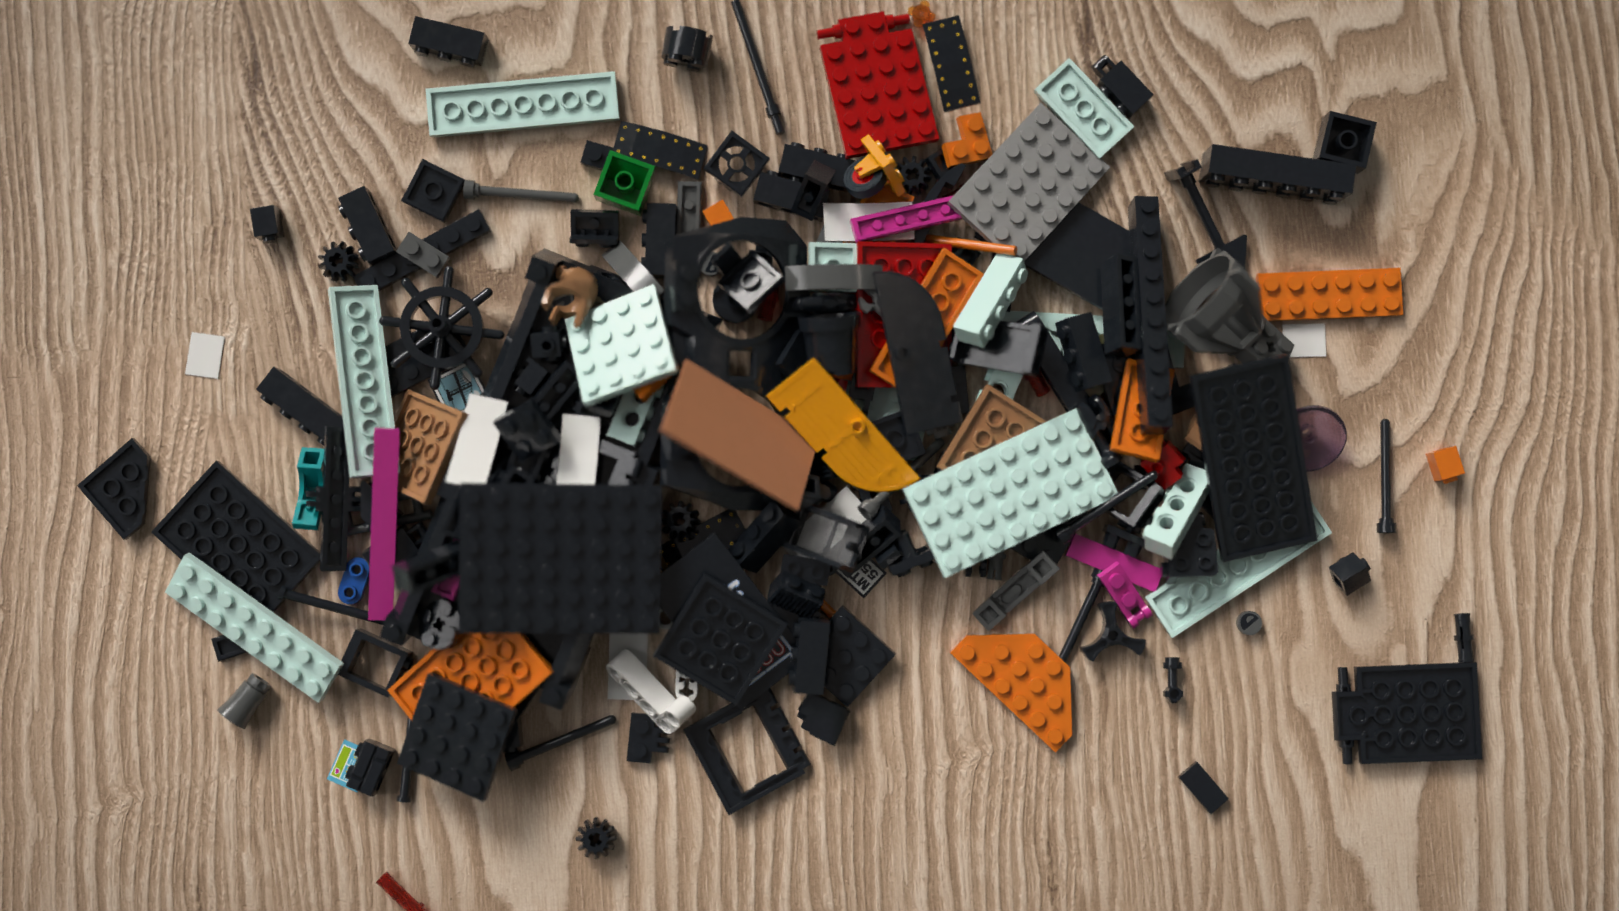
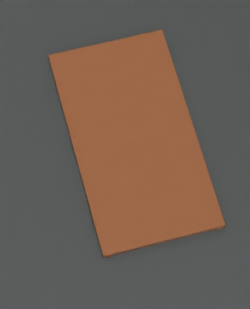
(738, 435)

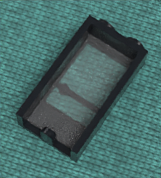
(828, 538)

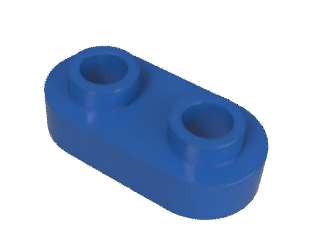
(357, 582)

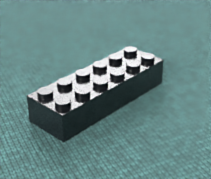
(1277, 174)

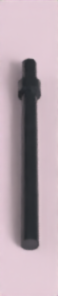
(772, 109)

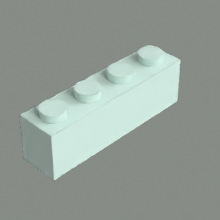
(990, 300)

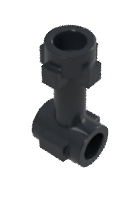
(1172, 692)

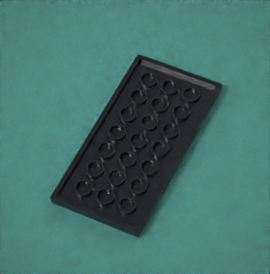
(1253, 457)

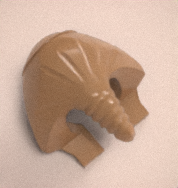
(575, 282)

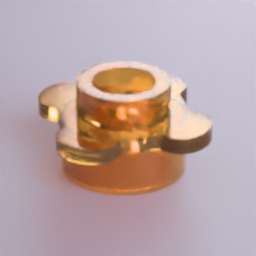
(919, 20)

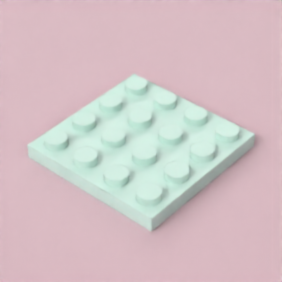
(621, 346)

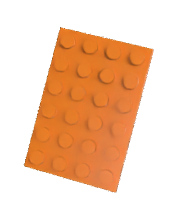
(490, 663)

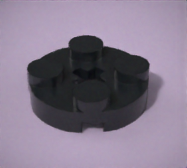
(429, 620)

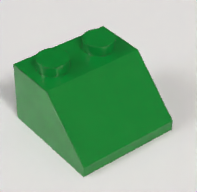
(624, 183)

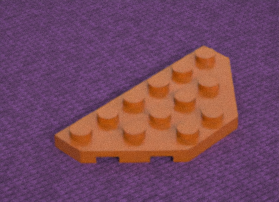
(1025, 679)

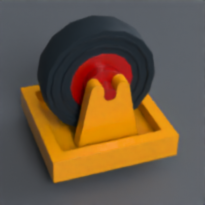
(870, 174)

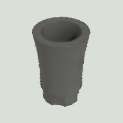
(245, 701)

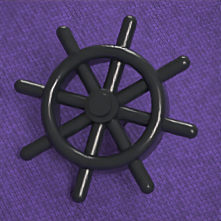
(441, 327)

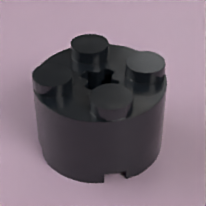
(686, 48)

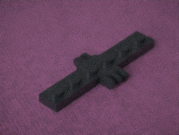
(334, 501)

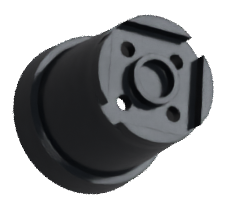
(832, 340)

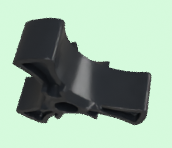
(1111, 635)

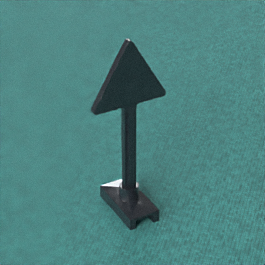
(1236, 247)

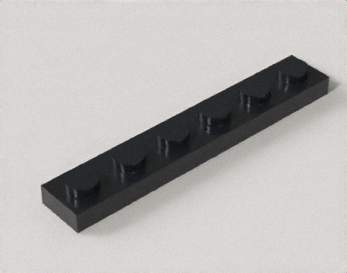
(445, 240)

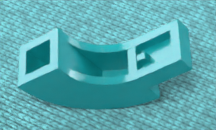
(310, 475)

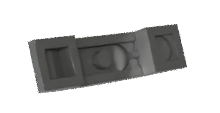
(630, 268)
(830, 277)
(1015, 590)

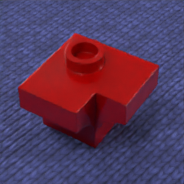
(1167, 466)

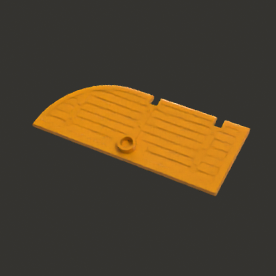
(834, 422)

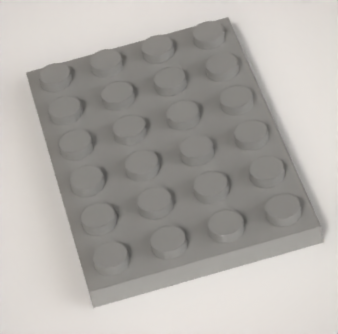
(1029, 183)

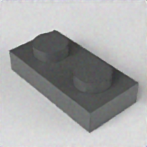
(423, 254)

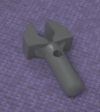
(865, 307)

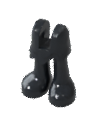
(1096, 424)

